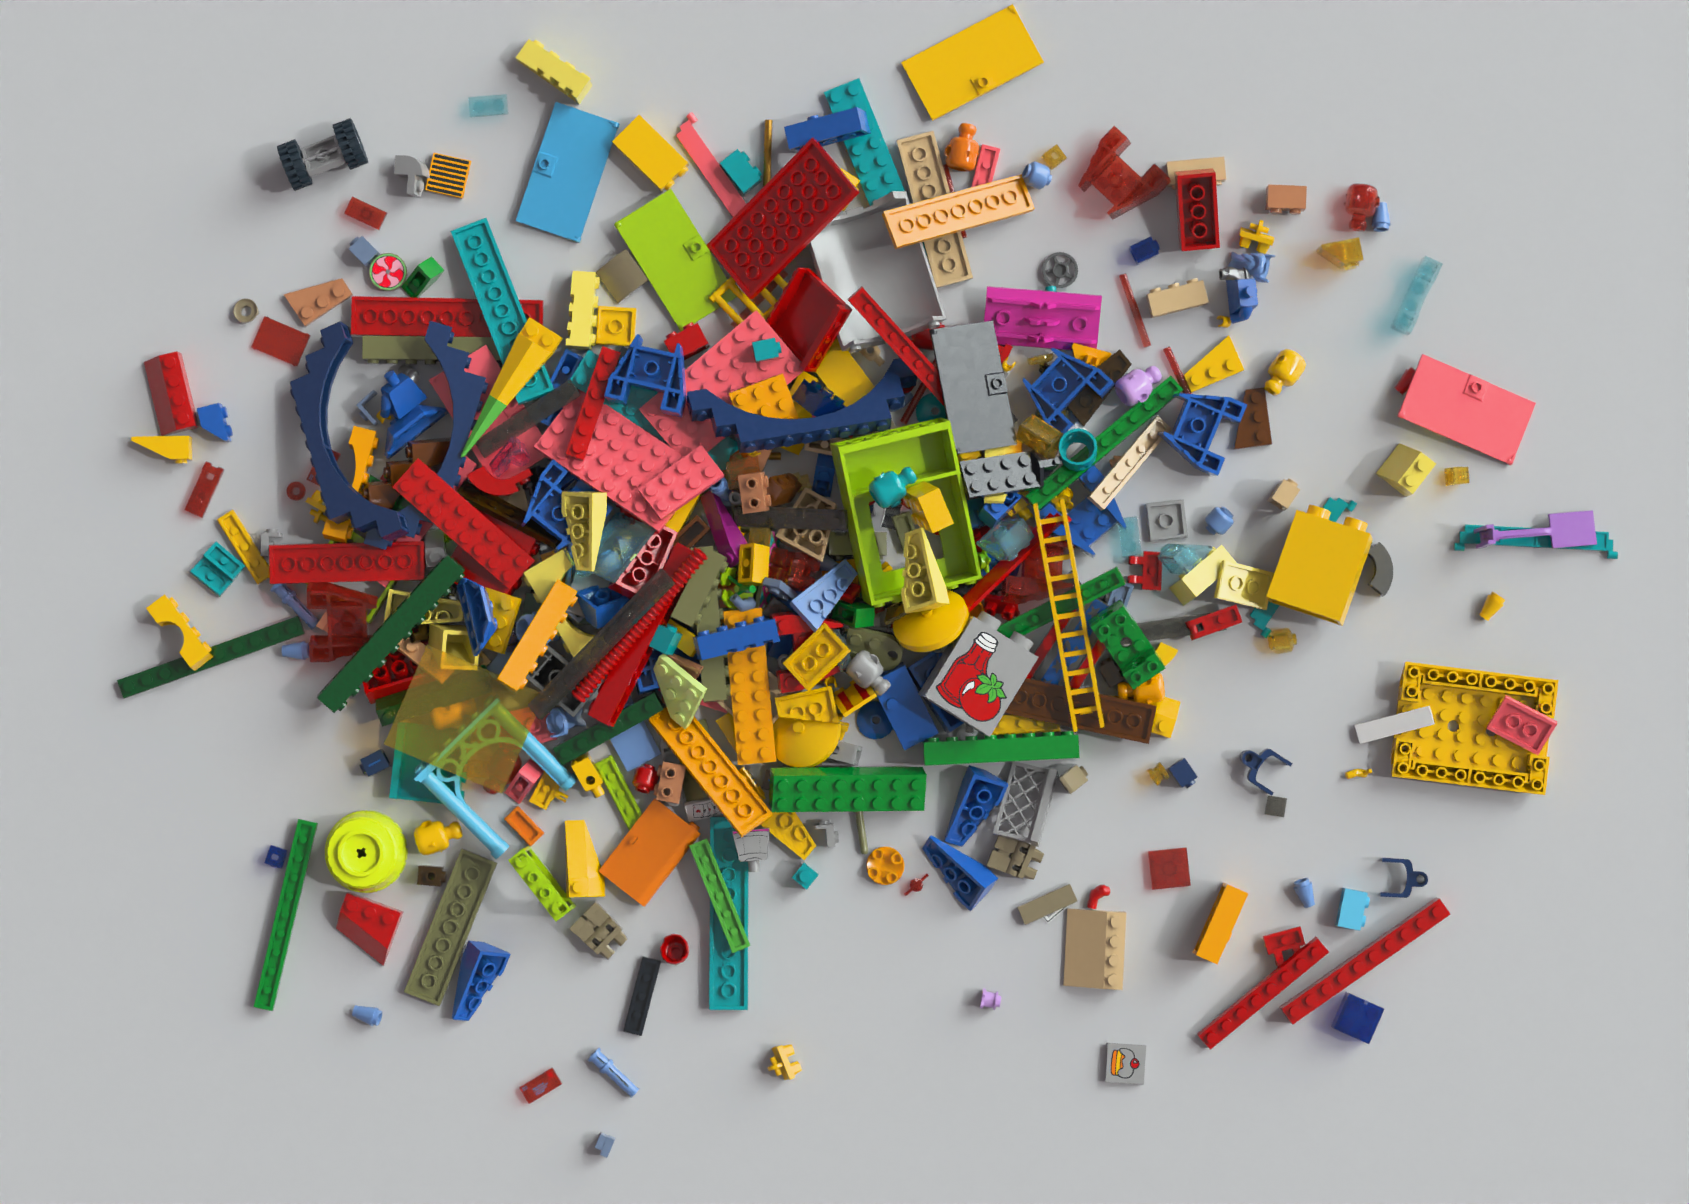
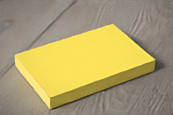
(1243, 585)

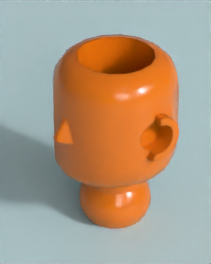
(962, 150)

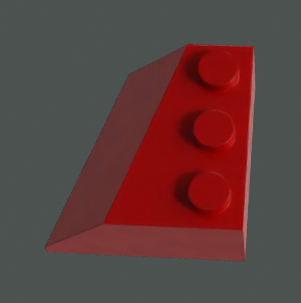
(369, 925)

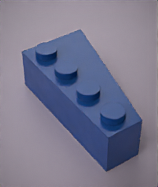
(735, 638)

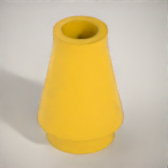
(1491, 606)

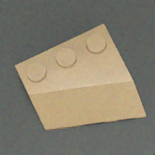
(808, 540)

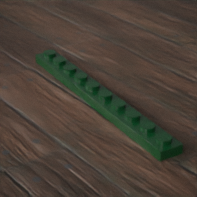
(221, 654)

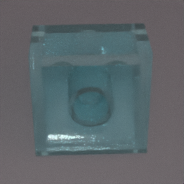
(1006, 539)
(1182, 557)

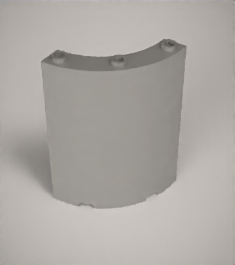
(860, 252)

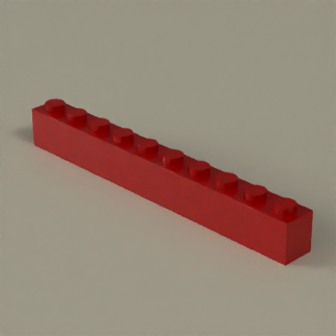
(624, 676)
(1364, 960)

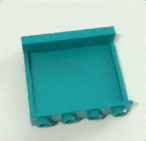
(405, 787)

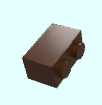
(783, 488)
(692, 533)

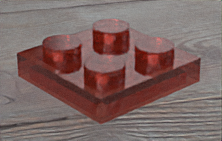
(1169, 868)

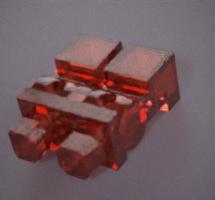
(792, 568)

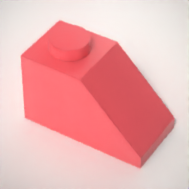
(524, 781)

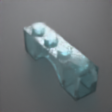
(1415, 295)

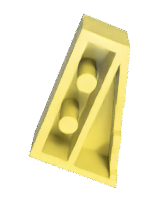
(1200, 576)

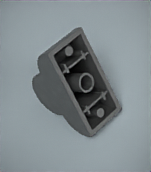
(548, 667)

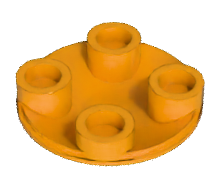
(885, 865)

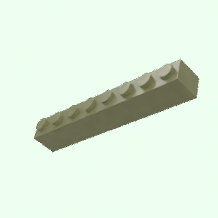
(416, 349)
(714, 671)

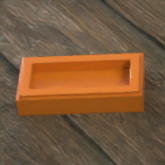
(524, 826)

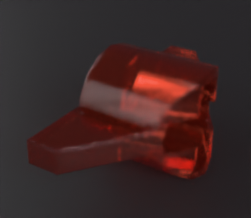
(916, 884)

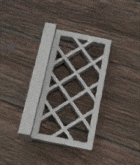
(1042, 806)

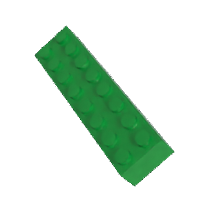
(1001, 749)
(847, 789)

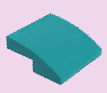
(217, 569)

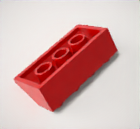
(171, 393)

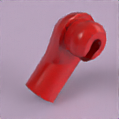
(1097, 893)

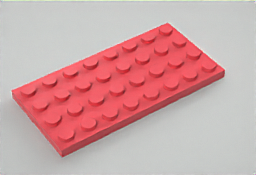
(721, 371)
(617, 459)

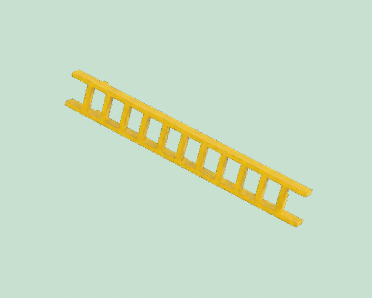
(1084, 710)

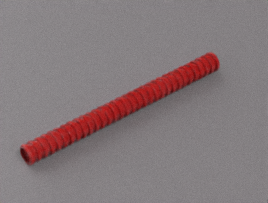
(609, 660)

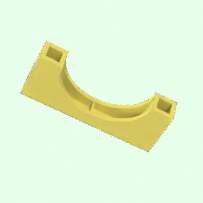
(542, 579)

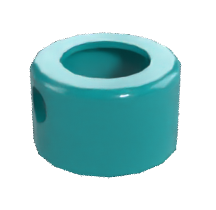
(1078, 436)

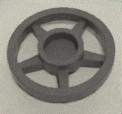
(1060, 269)

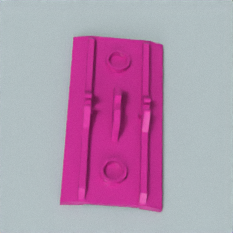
(1043, 317)

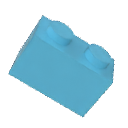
(1352, 909)

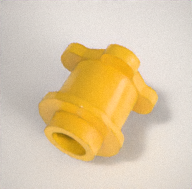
(1067, 494)

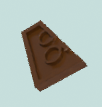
(1254, 425)

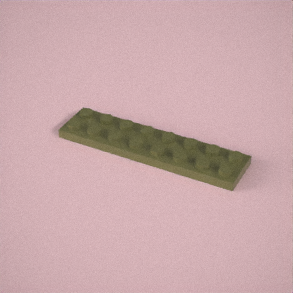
(450, 927)

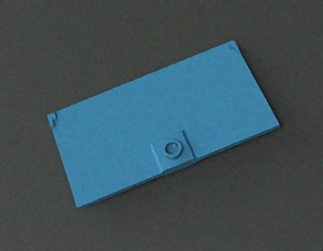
(567, 172)

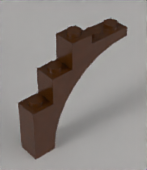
(428, 451)

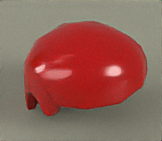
(674, 949)

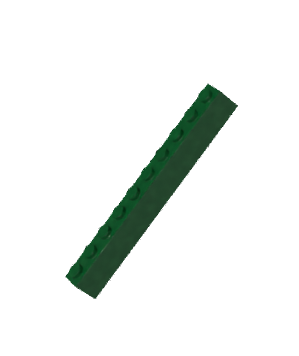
(390, 633)

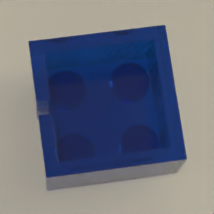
(817, 400)
(1357, 1017)

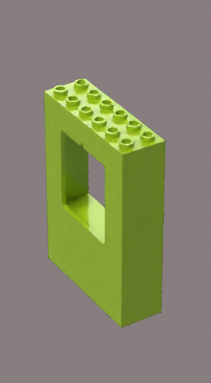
(932, 456)

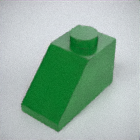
(422, 277)
(854, 614)

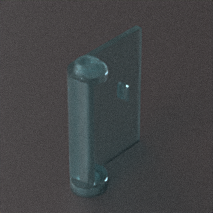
(619, 545)

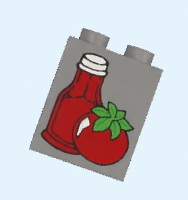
(980, 673)

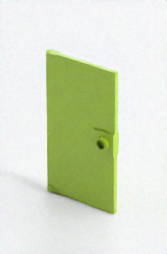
(674, 258)

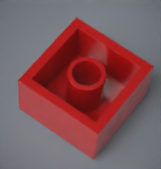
(690, 339)

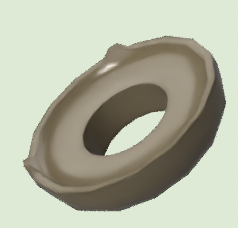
(237, 310)

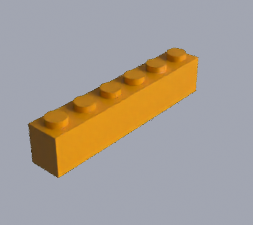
(536, 636)

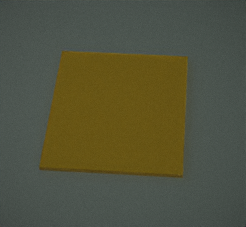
(462, 720)

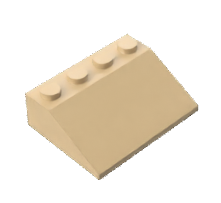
(1094, 949)

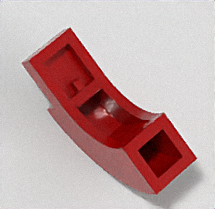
(486, 482)

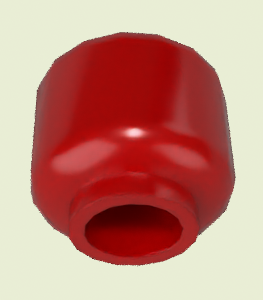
(645, 778)

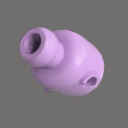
(1137, 385)

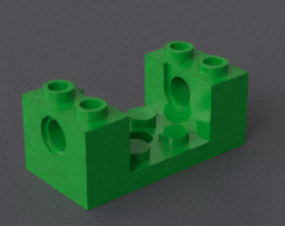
(1137, 660)

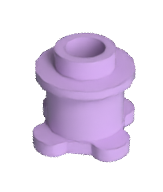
(990, 999)

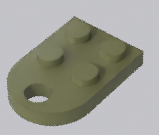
(875, 643)

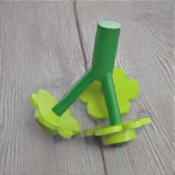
(742, 590)

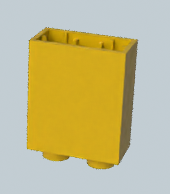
(1320, 565)

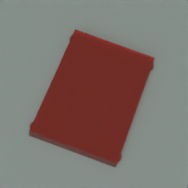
(281, 341)

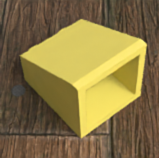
(1405, 469)
(452, 640)

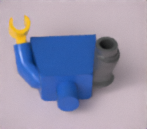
(1241, 295)
(400, 393)

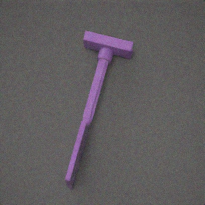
(1565, 530)

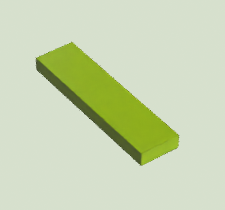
(619, 790)

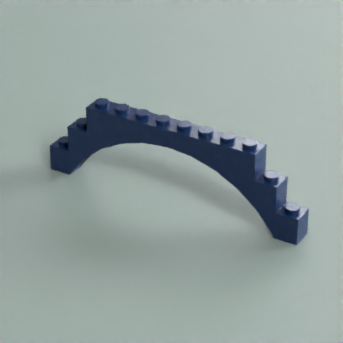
(465, 396)
(312, 401)
(761, 432)

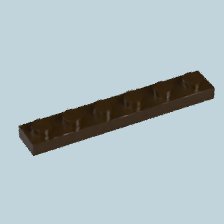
(505, 512)

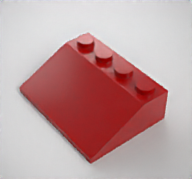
(392, 676)

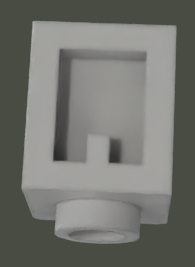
(266, 540)

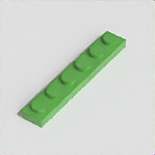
(719, 895)

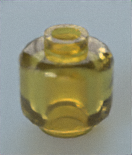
(1282, 640)

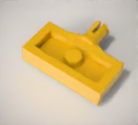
(546, 791)

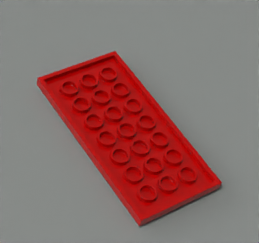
(782, 218)

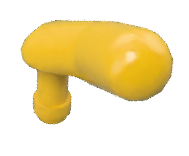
(1357, 772)

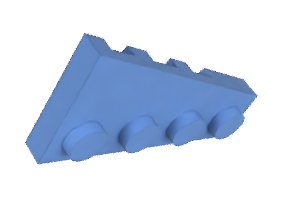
(820, 598)

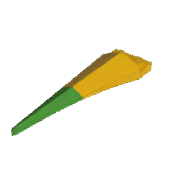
(528, 354)

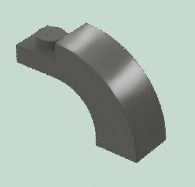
(1382, 569)

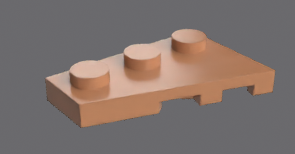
(318, 300)

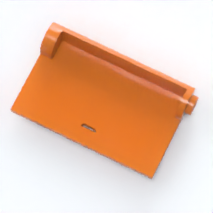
(651, 859)

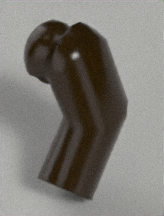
(421, 635)

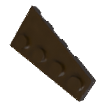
(1088, 401)

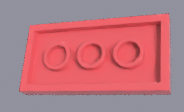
(681, 483)

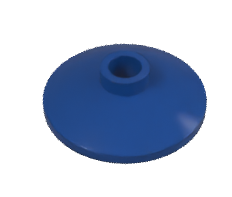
(865, 723)

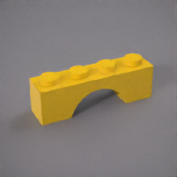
(194, 650)

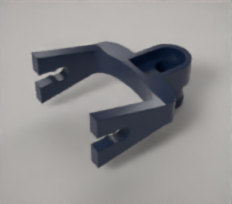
(1255, 763)
(1411, 878)

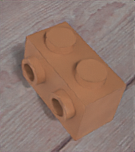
(1286, 198)
(754, 492)
(670, 782)

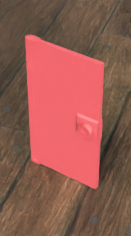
(486, 366)
(1466, 409)

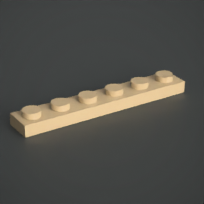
(1128, 463)

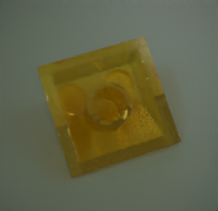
(1342, 253)
(1039, 436)

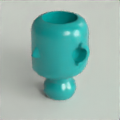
(890, 488)

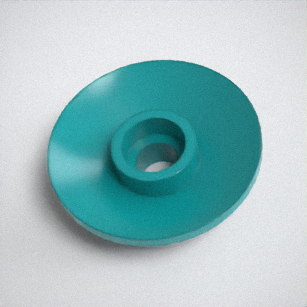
(924, 408)

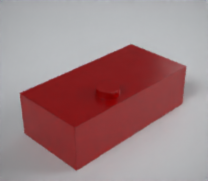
(1197, 209)

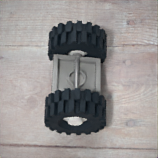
(322, 155)

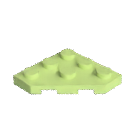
(679, 690)

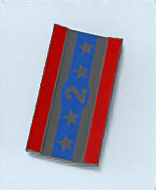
(1048, 665)

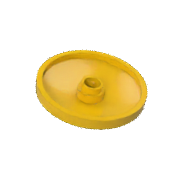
(932, 628)
(804, 742)

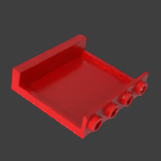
(808, 317)
(477, 573)

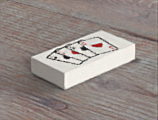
(701, 809)

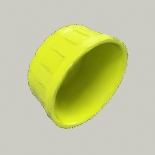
(384, 848)

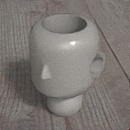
(867, 671)

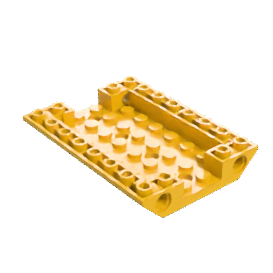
(1469, 753)

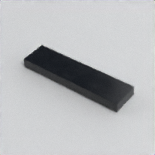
(642, 996)

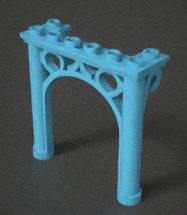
(466, 814)

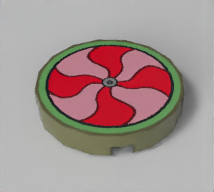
(388, 272)

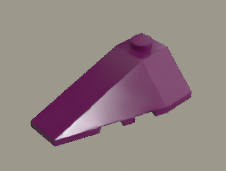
(723, 528)

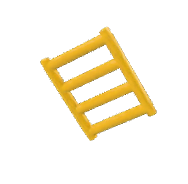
(730, 284)

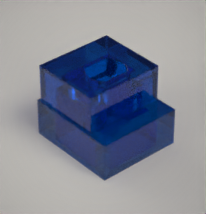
(282, 853)

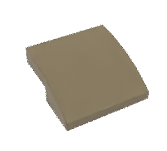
(622, 276)

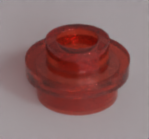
(291, 487)

